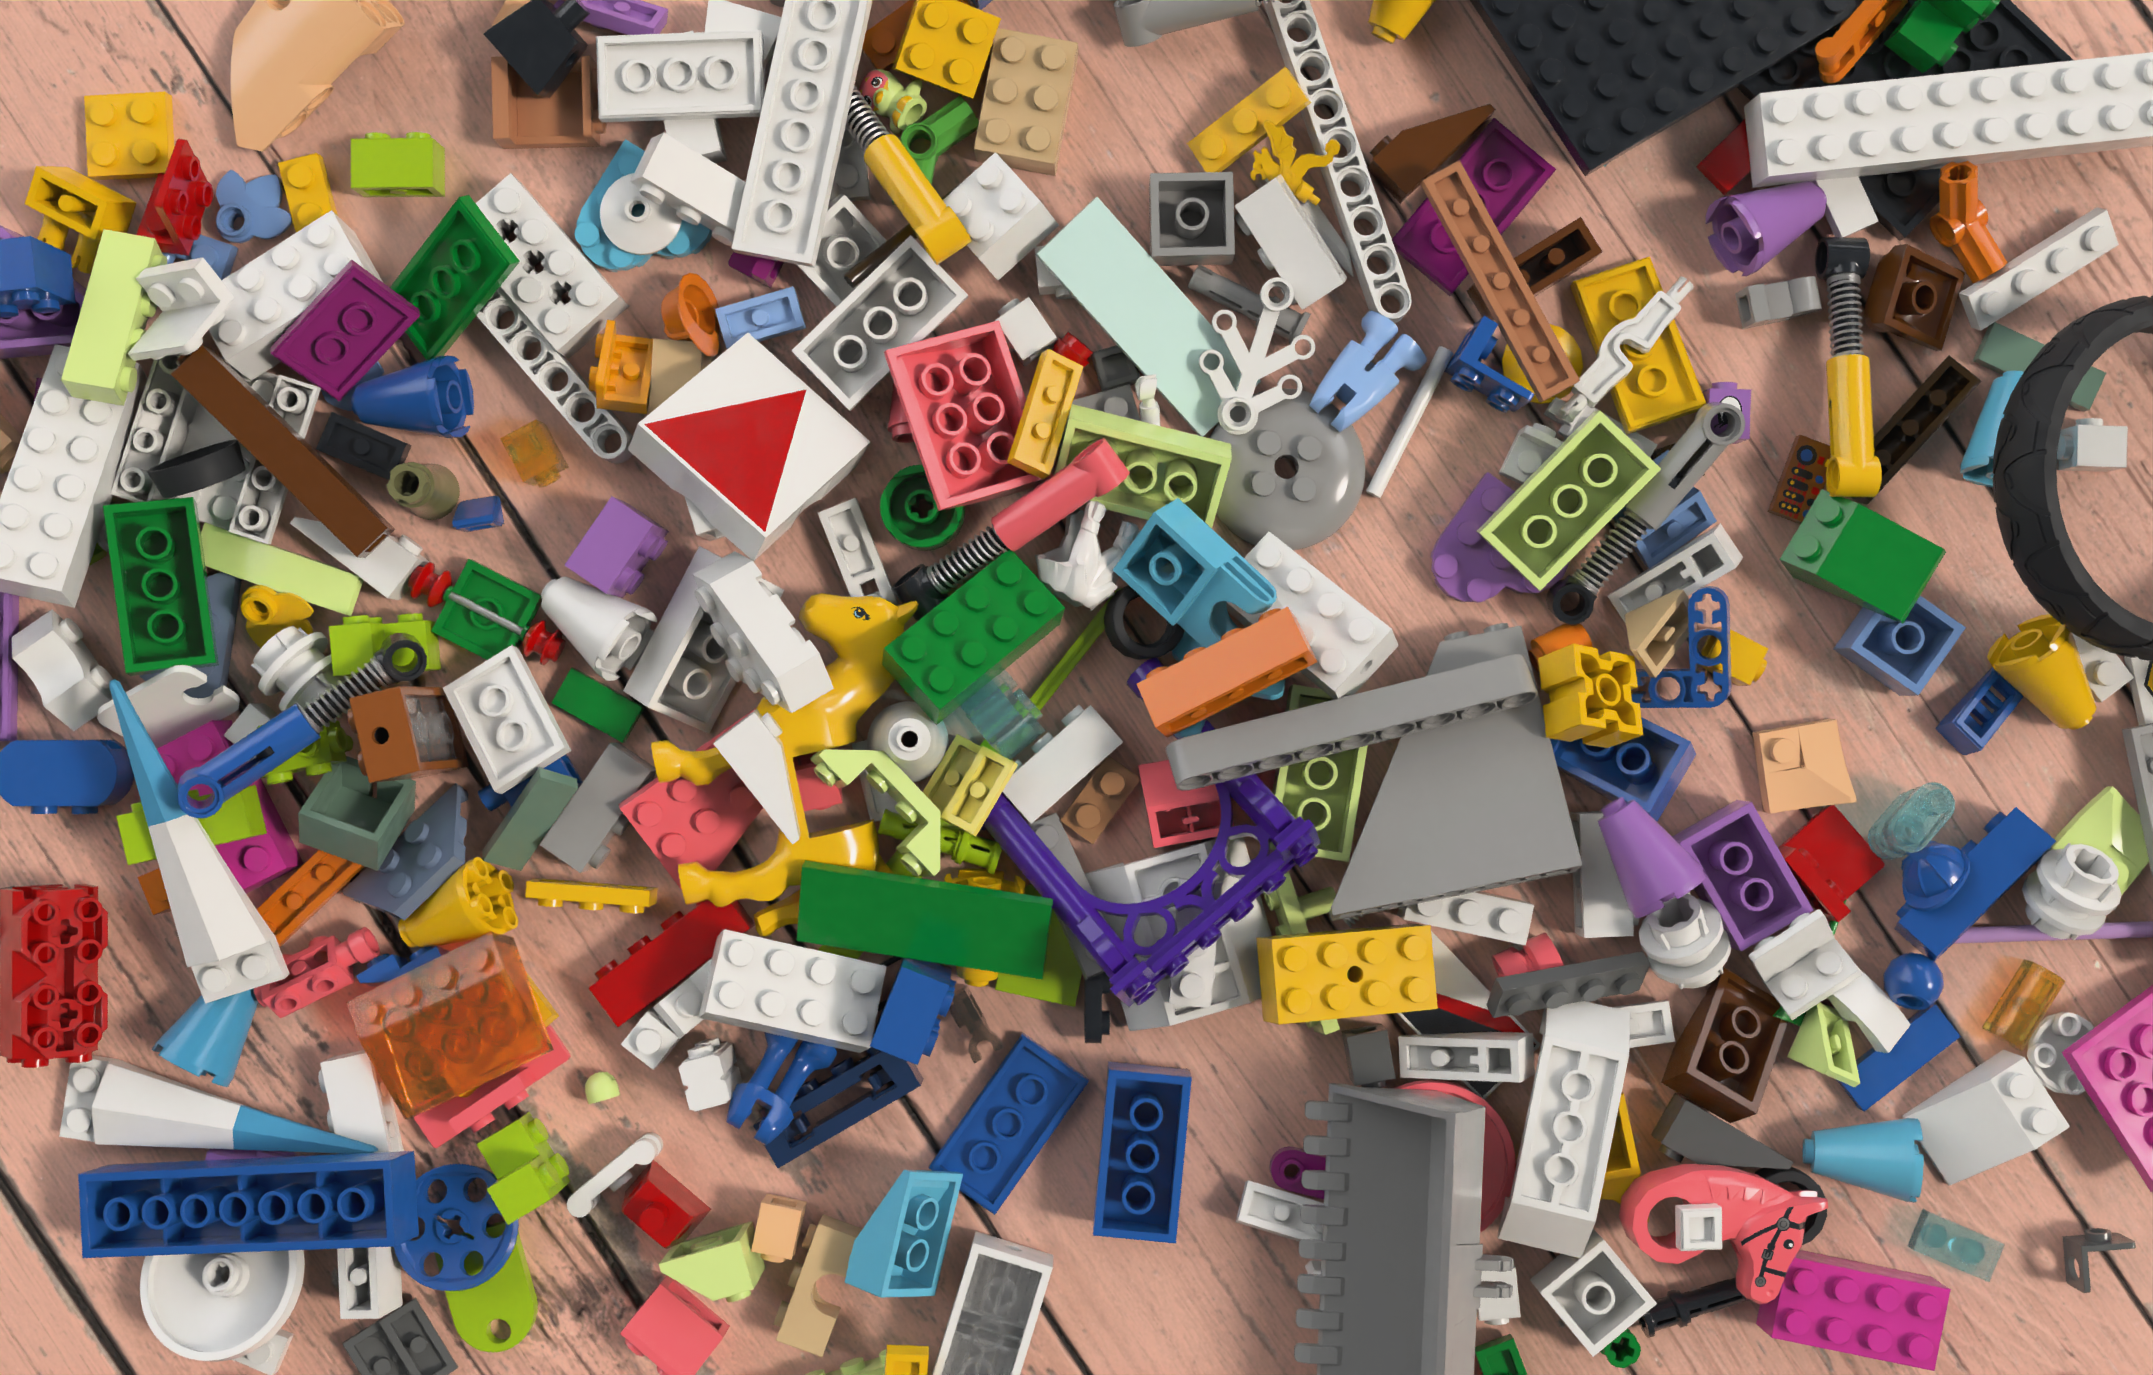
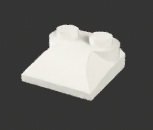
(843, 244)

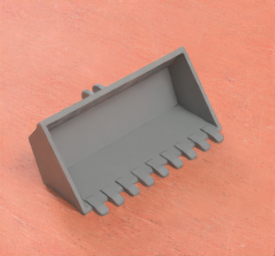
(1396, 1233)

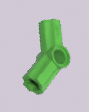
(943, 130)

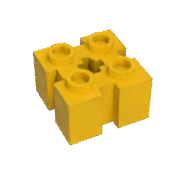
(1590, 696)

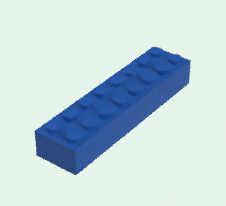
(249, 1205)

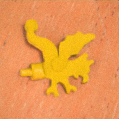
(1283, 149)

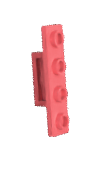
(475, 1111)

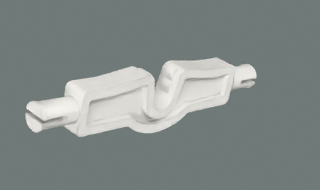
(1638, 333)

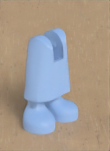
(1359, 380)

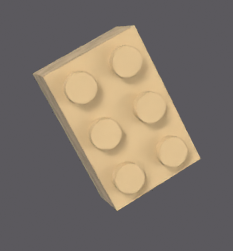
(1026, 100)

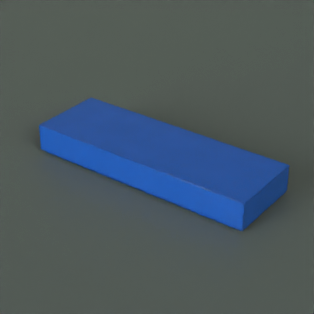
(1882, 1072)

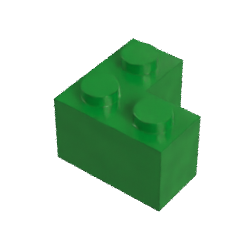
(1931, 27)

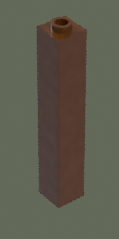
(282, 451)

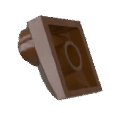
(1913, 296)

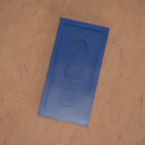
(1009, 1122)

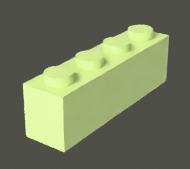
(111, 319)

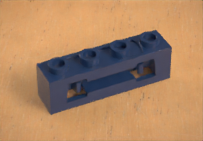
(844, 1074)

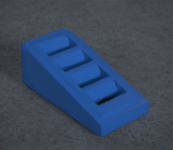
(1963, 730)

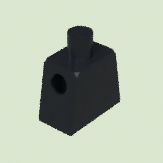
(541, 42)

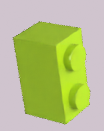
(398, 166)

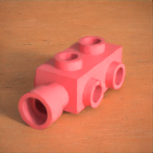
(318, 971)

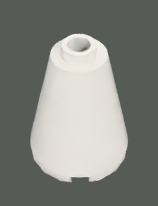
(600, 626)
(932, 743)

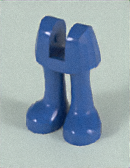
(807, 1059)

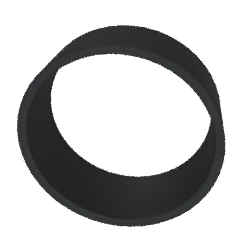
(198, 469)

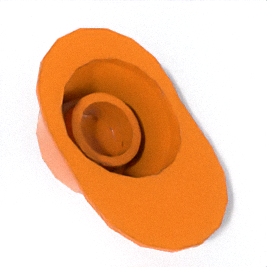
(691, 314)

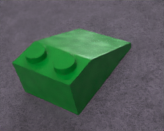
(1861, 556)

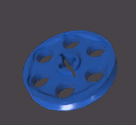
(456, 1248)

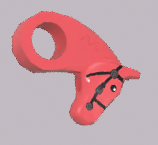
(1757, 1218)

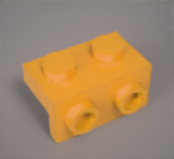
(622, 371)

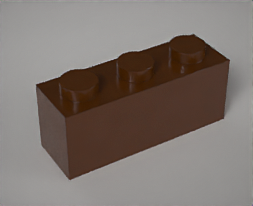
(1550, 260)

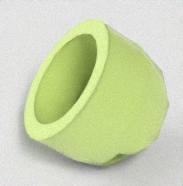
(601, 1087)

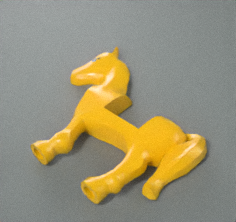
(858, 633)

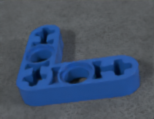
(1691, 678)

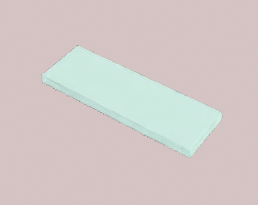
(1141, 311)

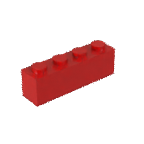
(666, 959)

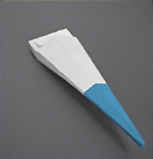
(213, 916)
(135, 1107)

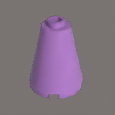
(1762, 223)
(1646, 858)

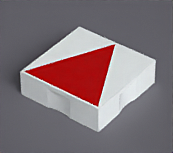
(748, 445)

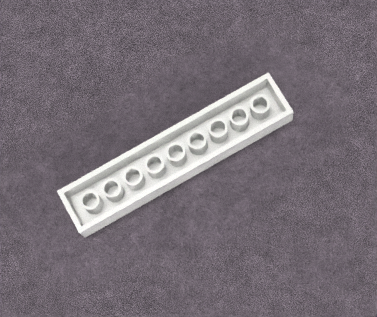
(1950, 119)

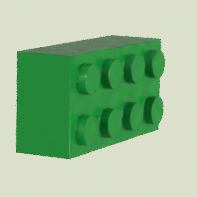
(160, 585)
(972, 636)

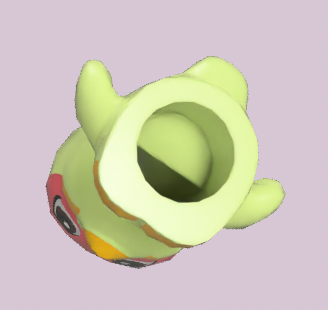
(892, 100)

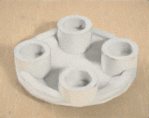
(2045, 1048)

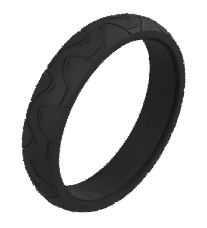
(2027, 481)

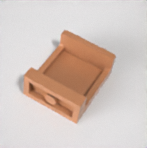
(534, 121)

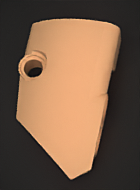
(292, 55)

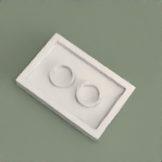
(506, 719)

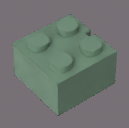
(349, 821)

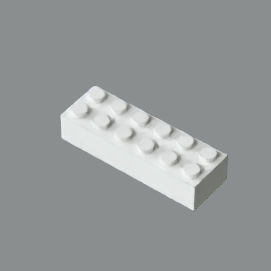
(59, 487)

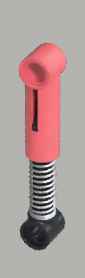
(1088, 475)

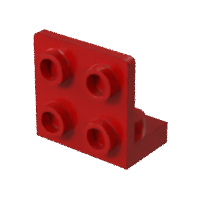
(177, 202)
(1830, 861)

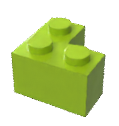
(363, 636)
(524, 1167)

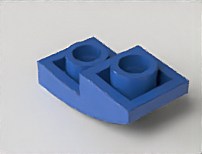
(392, 966)

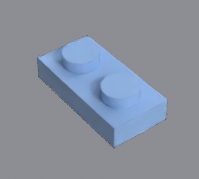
(761, 317)

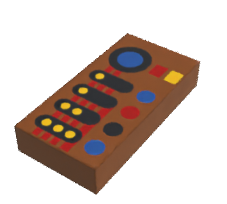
(1801, 479)

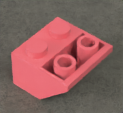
(1177, 814)
(674, 1330)

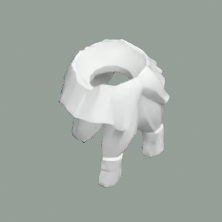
(1077, 567)

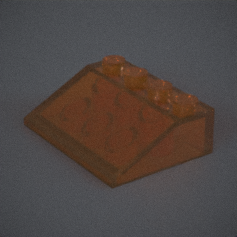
(451, 1024)

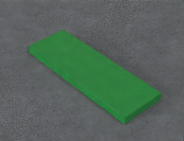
(924, 919)

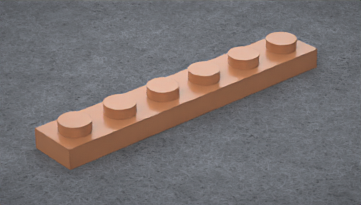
(1499, 281)

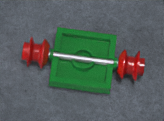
(486, 611)

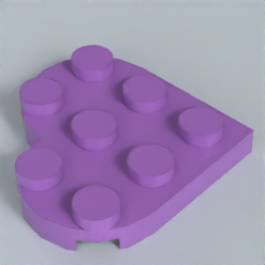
(1465, 562)

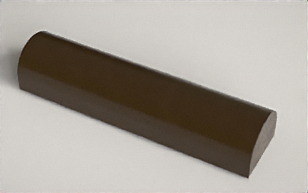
(1921, 417)

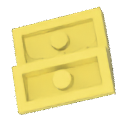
(968, 784)

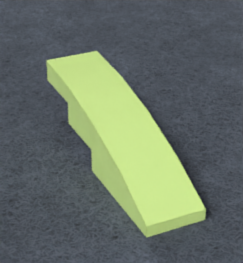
(280, 569)

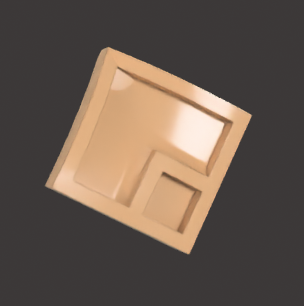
(1802, 767)

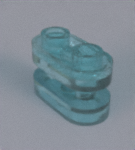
(1911, 821)

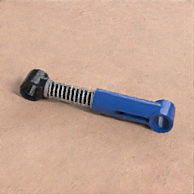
(294, 729)

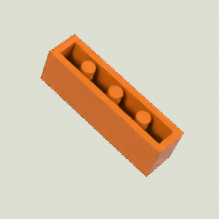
(1226, 671)

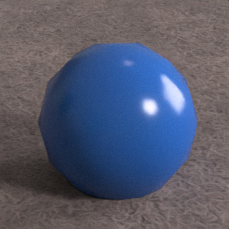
(1913, 981)

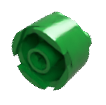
(907, 526)

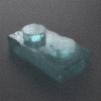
(1956, 1245)

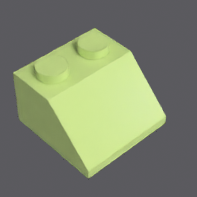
(717, 1263)

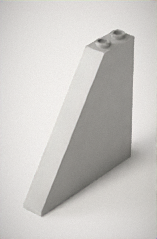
(1464, 802)

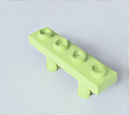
(1292, 918)

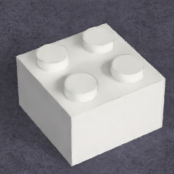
(1000, 215)
(1593, 1293)

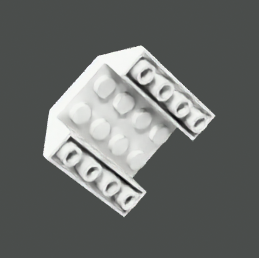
(242, 504)
(1236, 956)

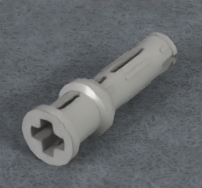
(1240, 299)

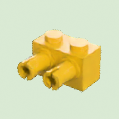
(78, 204)

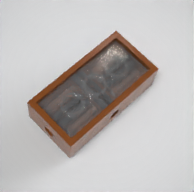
(406, 733)

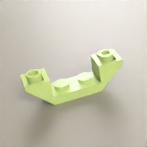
(922, 845)

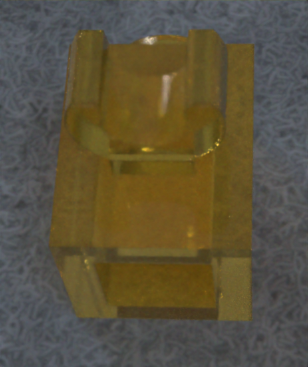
(535, 454)

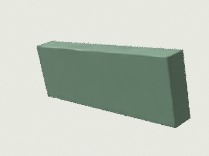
(2009, 351)
(529, 819)

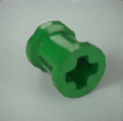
(1625, 1354)

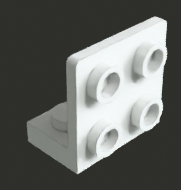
(190, 304)
(1803, 964)

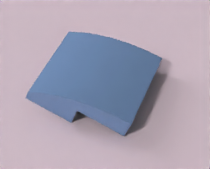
(1681, 526)

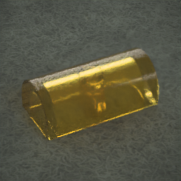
(2023, 1004)

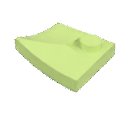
(2112, 828)

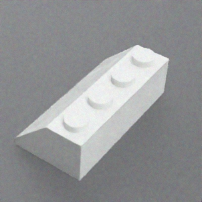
(888, 310)
(683, 664)

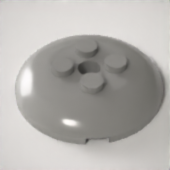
(1298, 508)

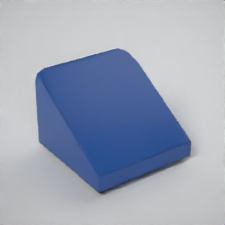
(478, 514)

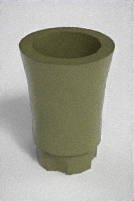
(436, 492)

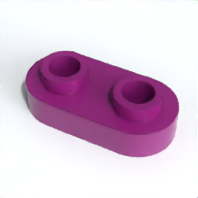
(1304, 1161)

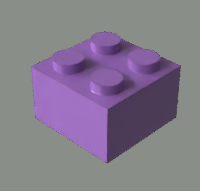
(618, 548)

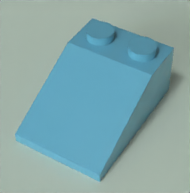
(906, 1236)

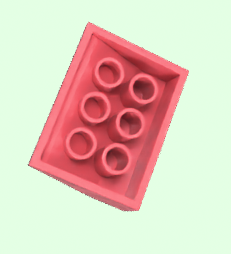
(963, 413)

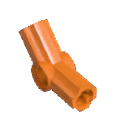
(1964, 221)

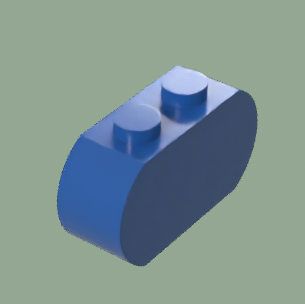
(64, 774)

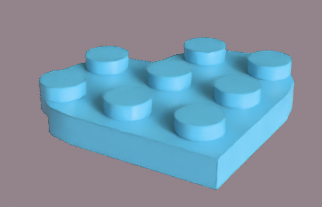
(596, 243)

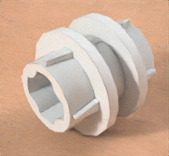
(295, 666)
(2071, 891)
(1685, 942)

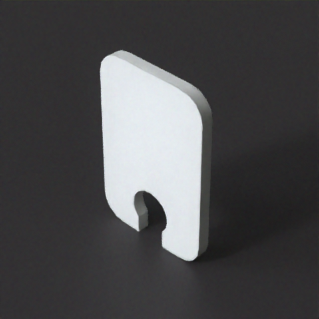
(167, 709)

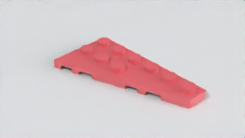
(692, 821)

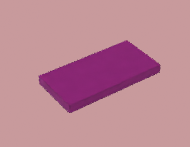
(1506, 180)

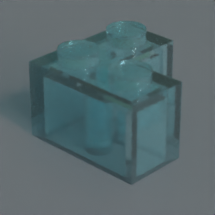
(1004, 716)

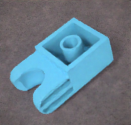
(1192, 574)

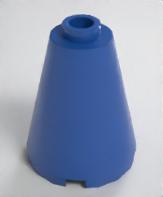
(418, 399)

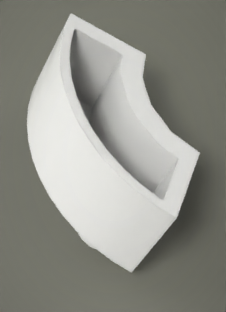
(62, 669)

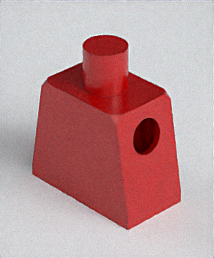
(663, 1206)

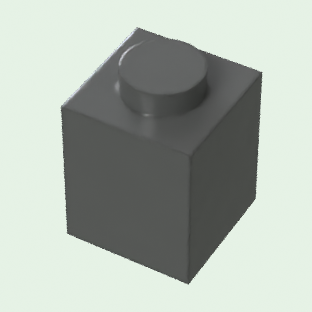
(1368, 1056)

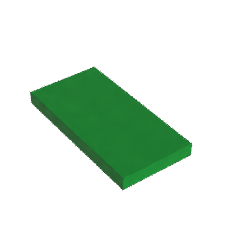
(453, 276)

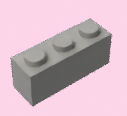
(594, 813)

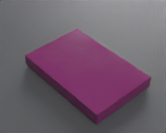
(345, 330)

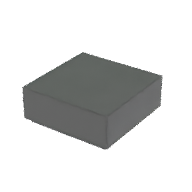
(1113, 368)

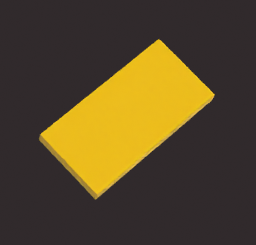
(1661, 380)

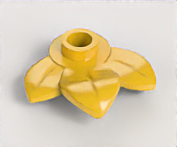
(272, 612)

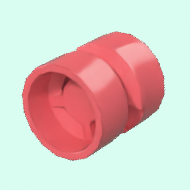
(1535, 956)

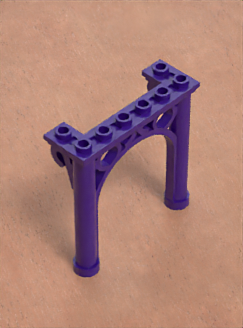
(1078, 909)

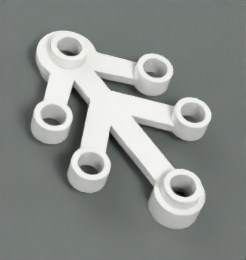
(1253, 363)

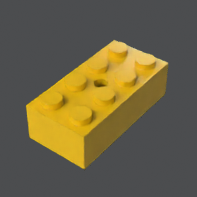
(1308, 979)

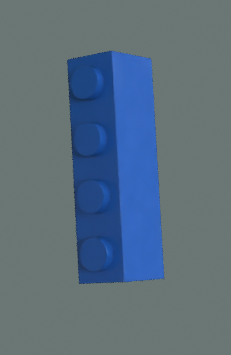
(1996, 864)

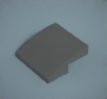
(401, 1345)

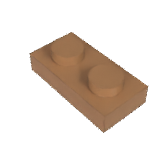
(1100, 799)

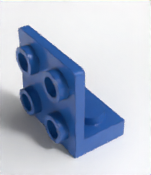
(1471, 374)

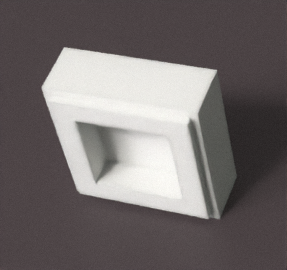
(1698, 1227)

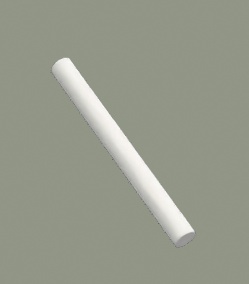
(1409, 422)

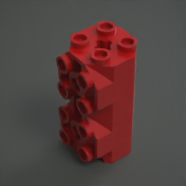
(51, 973)

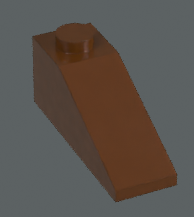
(1422, 149)

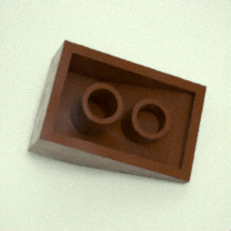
(1727, 1049)

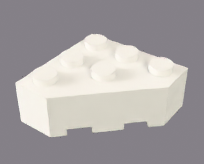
(759, 635)

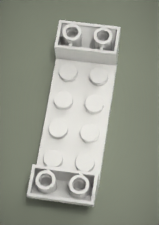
(1568, 1128)

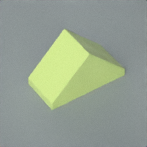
(1826, 1045)

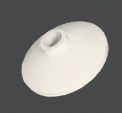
(637, 234)

